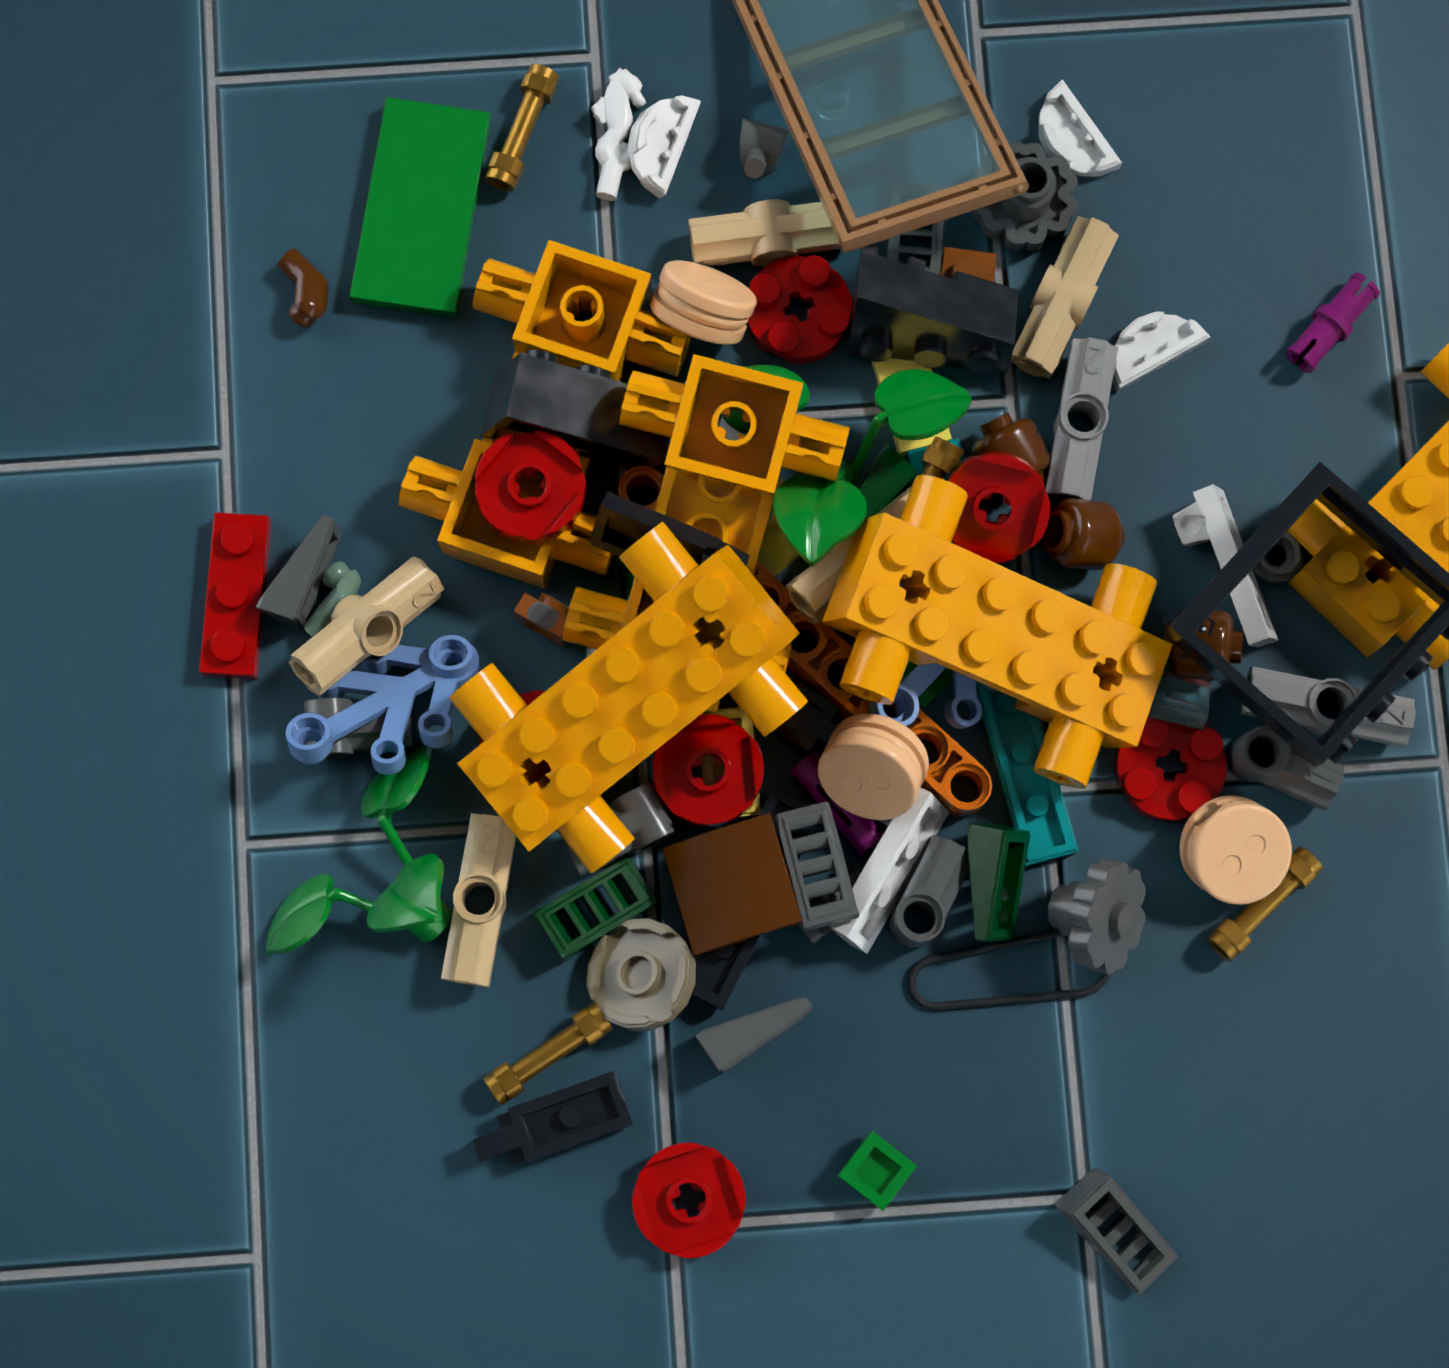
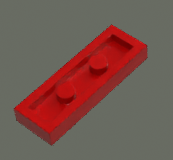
(233, 590)

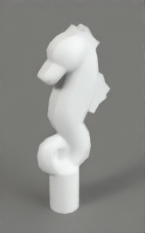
(616, 114)

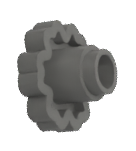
(1038, 212)
(1101, 915)

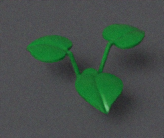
(822, 512)
(409, 901)

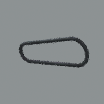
(1012, 999)

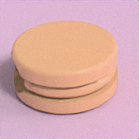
(702, 302)
(873, 766)
(1235, 850)

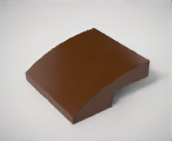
(732, 884)

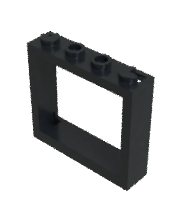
(1406, 662)

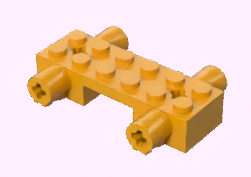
(544, 314)
(714, 480)
(1335, 576)
(1061, 660)
(628, 697)

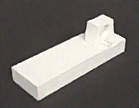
(1213, 521)
(891, 869)

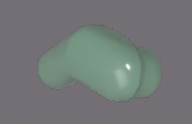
(343, 583)

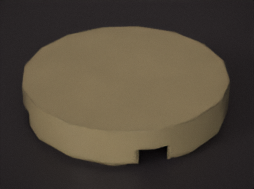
(641, 975)

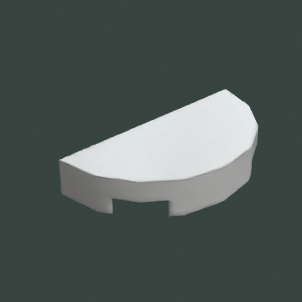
(1070, 133)
(658, 141)
(1152, 344)

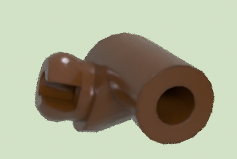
(310, 289)

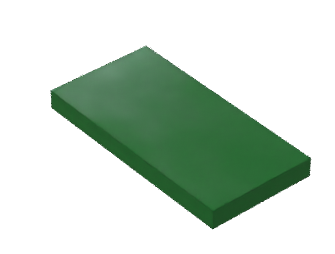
(421, 207)

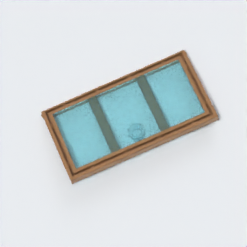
(882, 112)

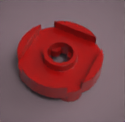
(827, 320)
(1021, 489)
(532, 518)
(732, 792)
(1177, 799)
(718, 1214)

